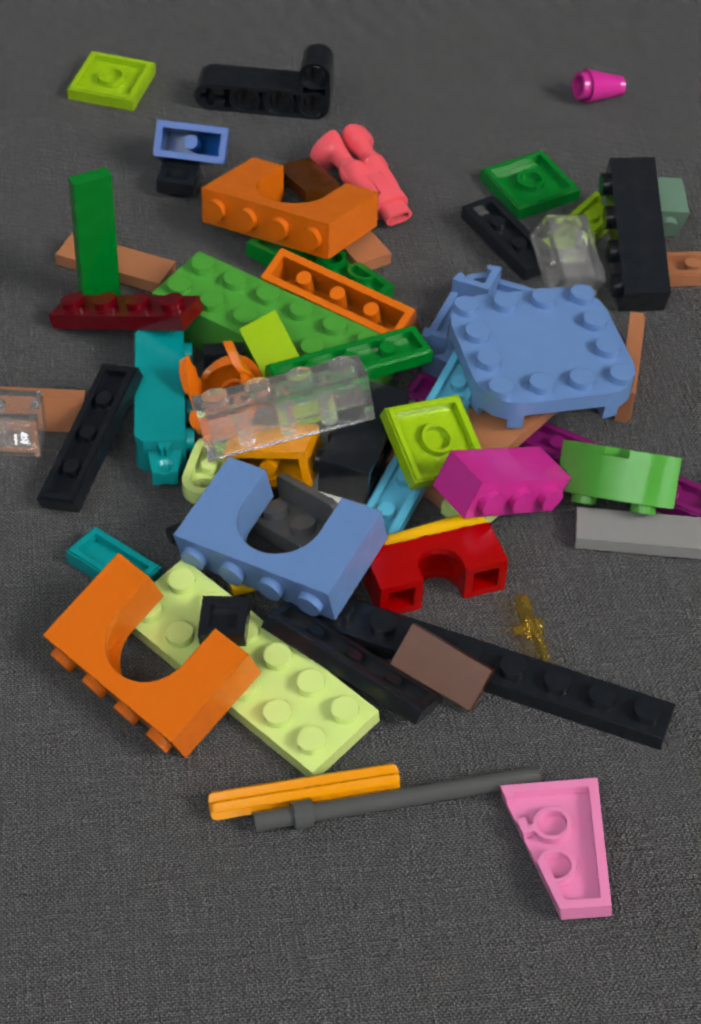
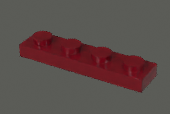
(126, 312)

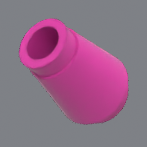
(597, 85)

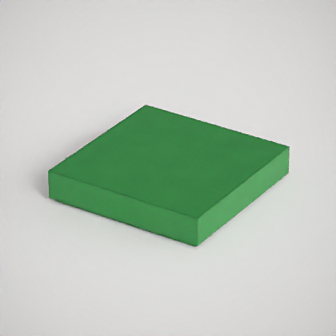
(530, 184)

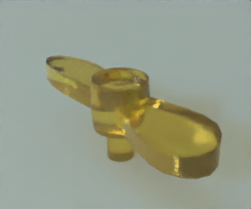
(531, 626)

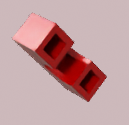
(464, 556)

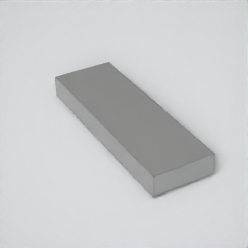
(638, 533)

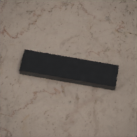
(90, 438)
(351, 662)

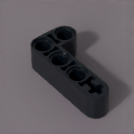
(227, 87)

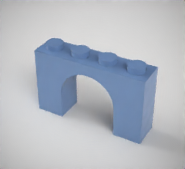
(313, 577)

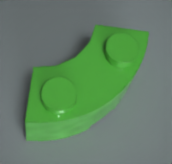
(620, 475)

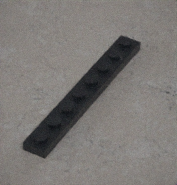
(522, 677)

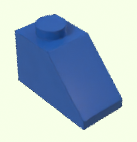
(191, 142)

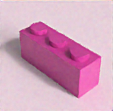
(501, 481)

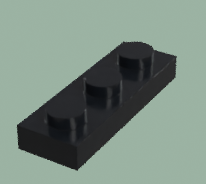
(503, 234)

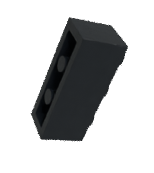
(359, 451)

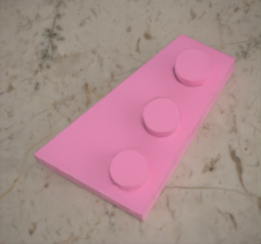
(565, 841)

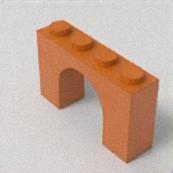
(250, 204)
(174, 708)

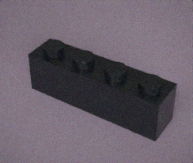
(635, 234)

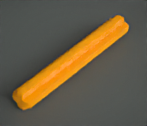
(321, 787)

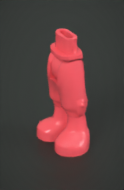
(362, 167)

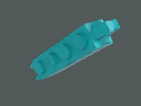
(162, 406)

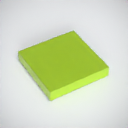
(112, 81)
(426, 434)

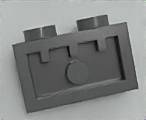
(295, 515)

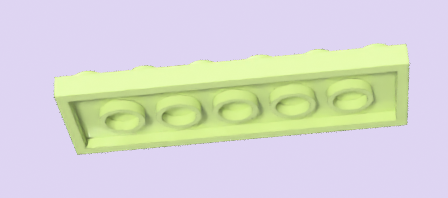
(293, 701)

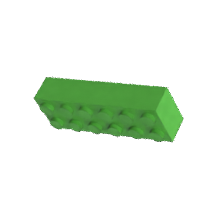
(238, 298)

